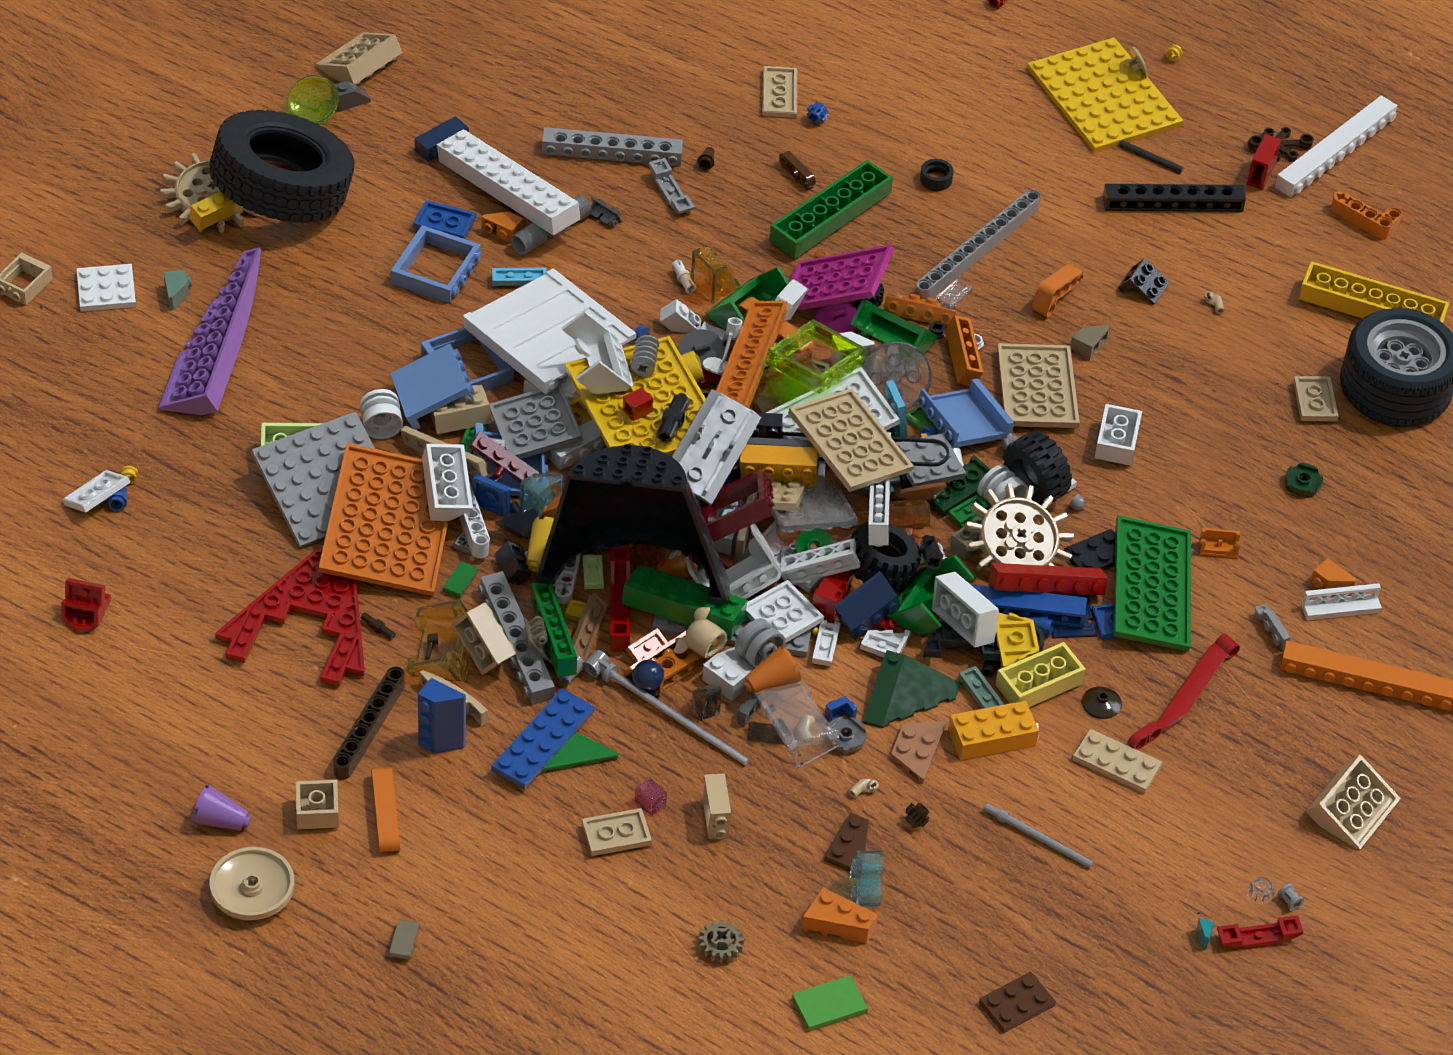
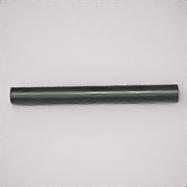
(1151, 156)

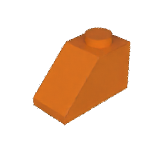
(1331, 575)

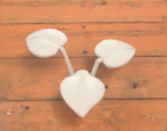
(732, 331)

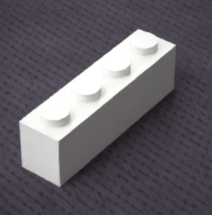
(569, 454)

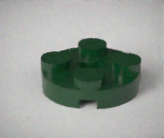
(1306, 488)

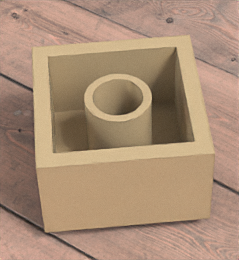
(317, 804)

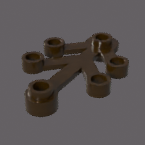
(1304, 142)

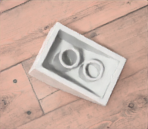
(727, 671)

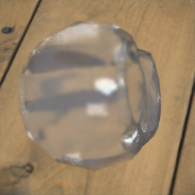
(1261, 890)

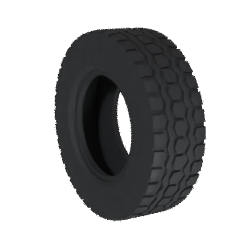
(278, 193)

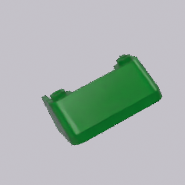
(762, 287)
(890, 328)
(917, 598)

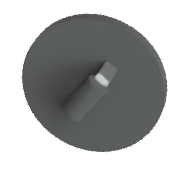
(703, 343)

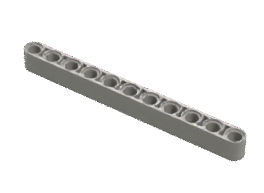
(978, 245)

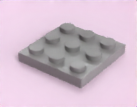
(931, 452)

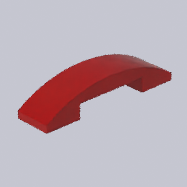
(1260, 935)

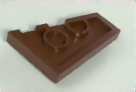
(848, 841)

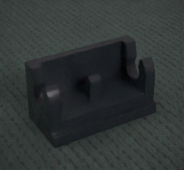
(513, 563)

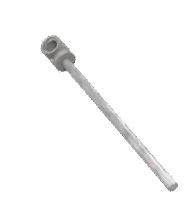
(599, 663)

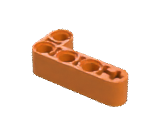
(1365, 217)
(1055, 287)

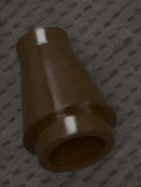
(706, 159)

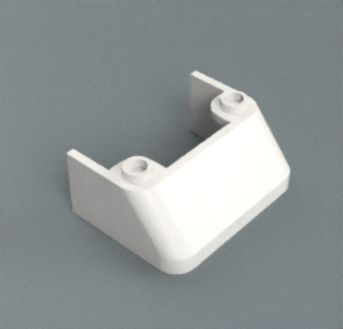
(605, 355)
(751, 573)

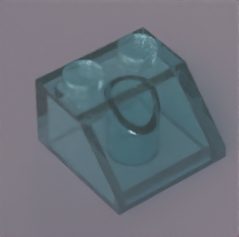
(539, 491)

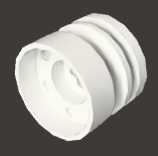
(381, 414)
(997, 479)

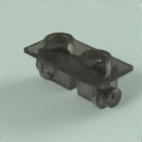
(763, 733)

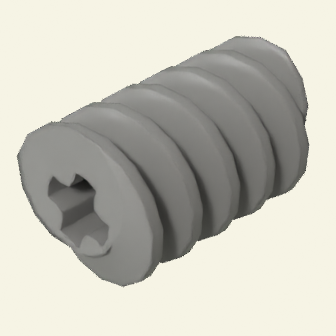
(645, 355)

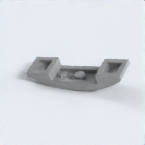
(668, 186)

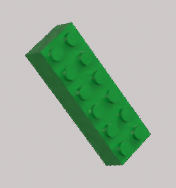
(679, 599)

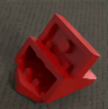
(83, 605)

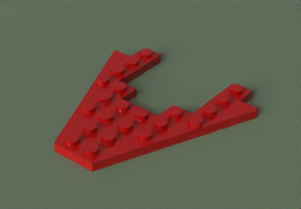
(310, 593)

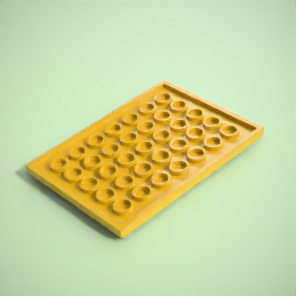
(1104, 94)
(669, 379)

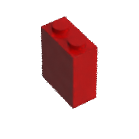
(1263, 162)

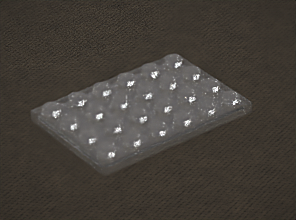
(819, 508)

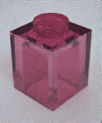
(650, 796)

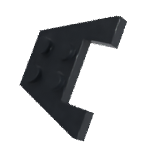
(949, 639)

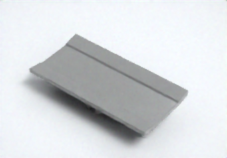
(714, 443)

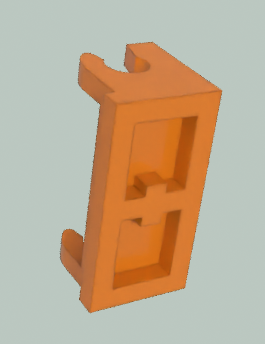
(1219, 543)

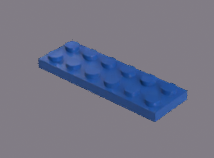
(542, 738)

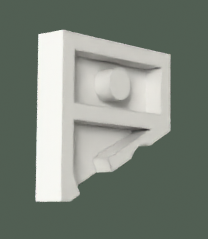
(880, 641)

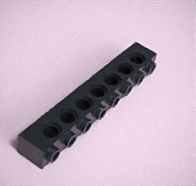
(1174, 197)

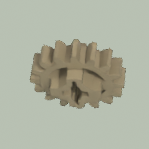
(721, 941)

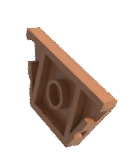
(917, 746)

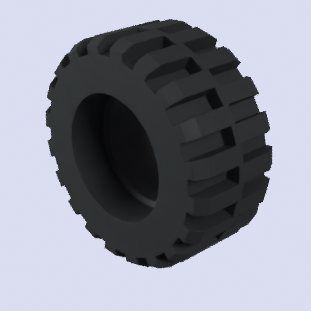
(1039, 464)
(895, 561)

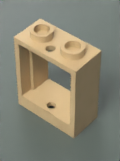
(31, 266)
(716, 806)

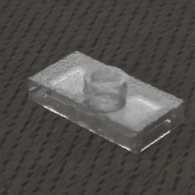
(954, 293)

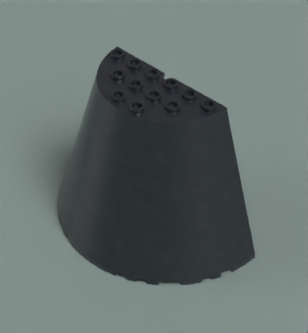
(630, 499)

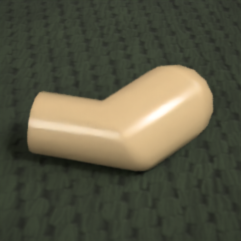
(863, 785)

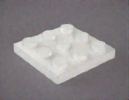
(106, 287)
(785, 610)

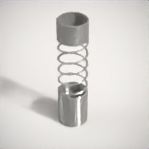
(534, 235)

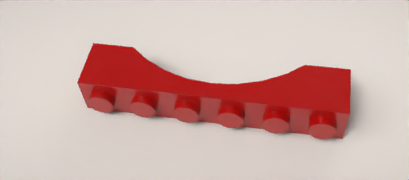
(619, 612)

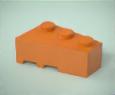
(839, 917)

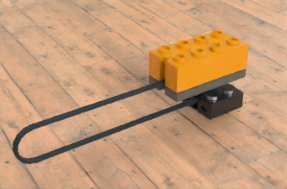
(794, 459)

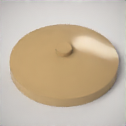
(252, 883)

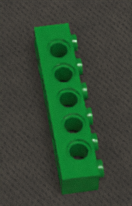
(559, 640)

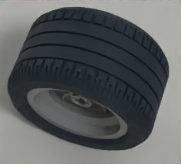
(1399, 367)

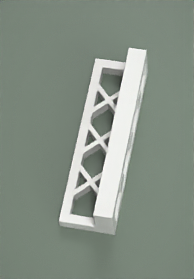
(820, 565)
(1340, 604)

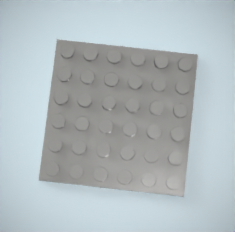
(305, 473)

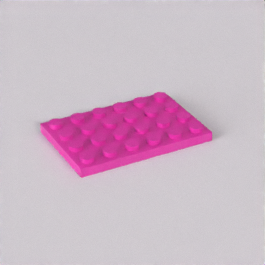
(842, 276)

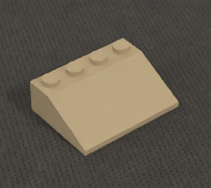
(361, 57)
(1354, 803)

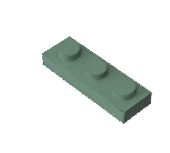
(979, 688)

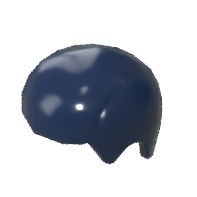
(648, 675)

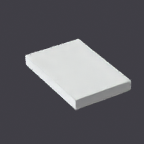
(96, 491)

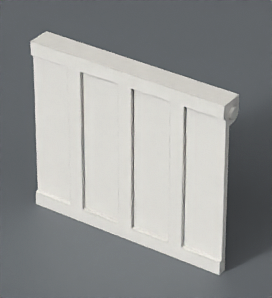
(528, 326)

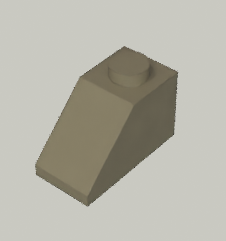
(1090, 340)

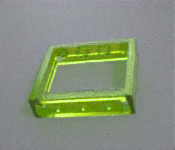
(778, 356)

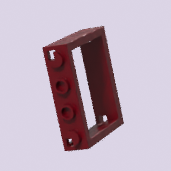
(744, 515)

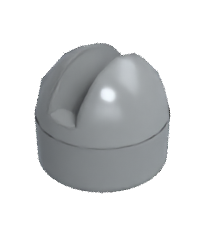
(1077, 502)

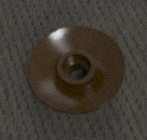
(1102, 702)

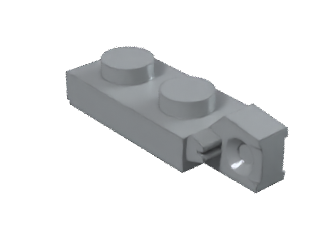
(1272, 625)

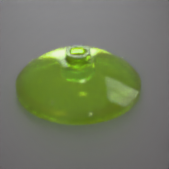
(310, 91)

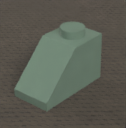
(176, 287)

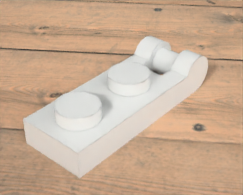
(826, 643)

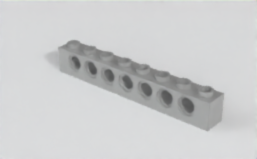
(611, 146)
(526, 661)

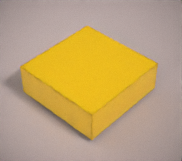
(574, 610)

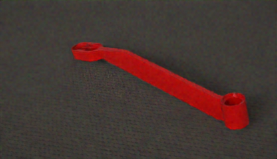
(1190, 691)

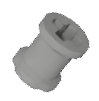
(1289, 895)

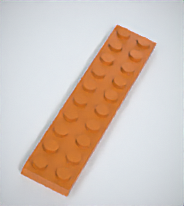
(751, 349)

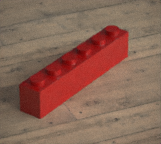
(1048, 579)

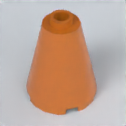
(773, 672)

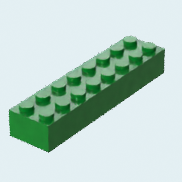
(830, 209)

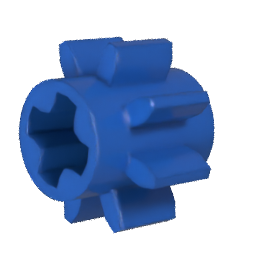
(817, 112)

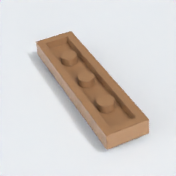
(589, 625)

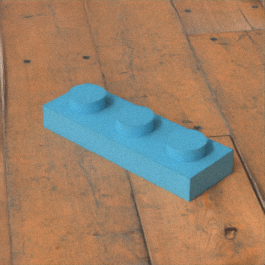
(515, 276)

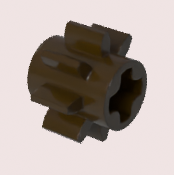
(917, 815)

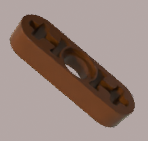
(797, 169)

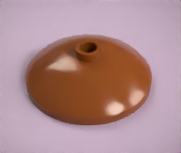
(927, 492)

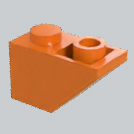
(502, 225)

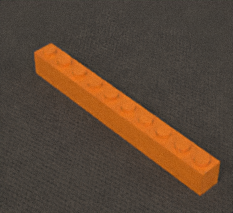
(1368, 675)

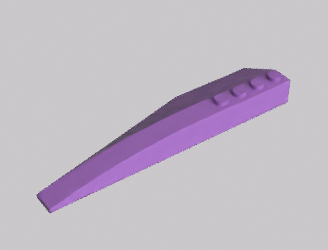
(207, 363)

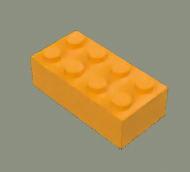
(993, 730)

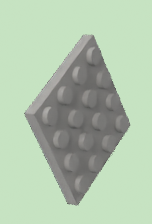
(535, 422)

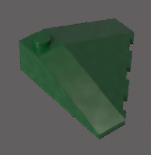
(906, 687)

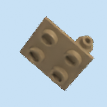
(537, 636)

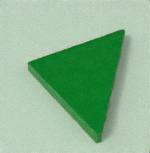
(580, 751)

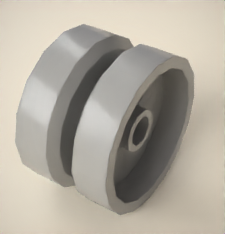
(758, 641)

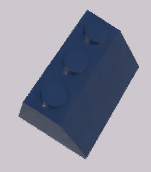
(867, 606)

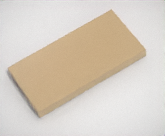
(779, 92)
(743, 534)

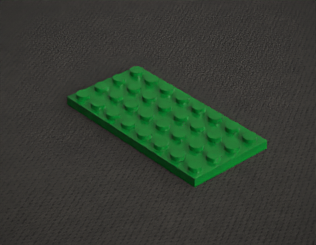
(1152, 583)

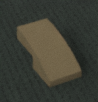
(404, 939)

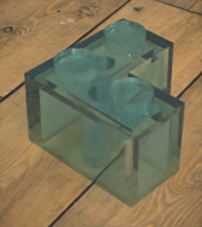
(867, 875)

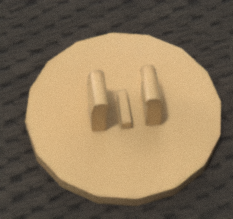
(1138, 61)

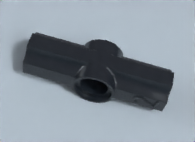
(673, 418)
(931, 552)

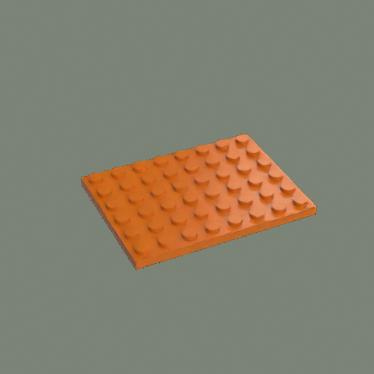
(383, 523)

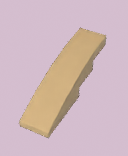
(473, 707)

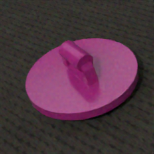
(837, 317)

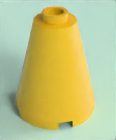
(538, 540)

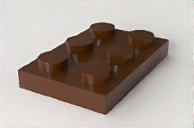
(1017, 1002)

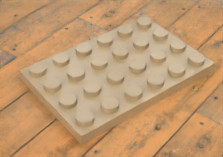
(1038, 385)
(850, 439)

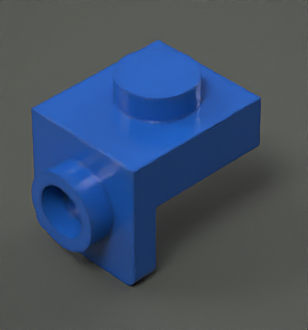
(839, 708)

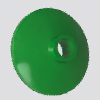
(817, 537)

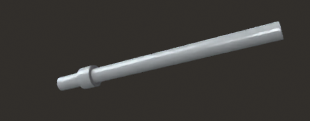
(1004, 816)

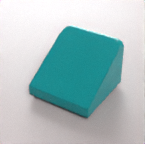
(1204, 931)

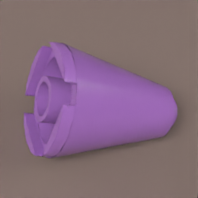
(219, 811)

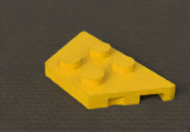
(1015, 638)

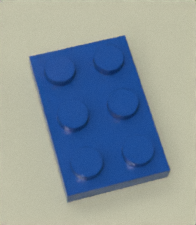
(445, 219)

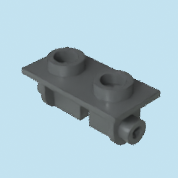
(610, 215)

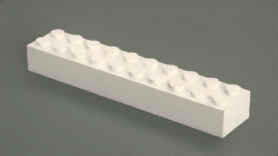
(508, 182)

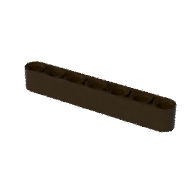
(369, 723)

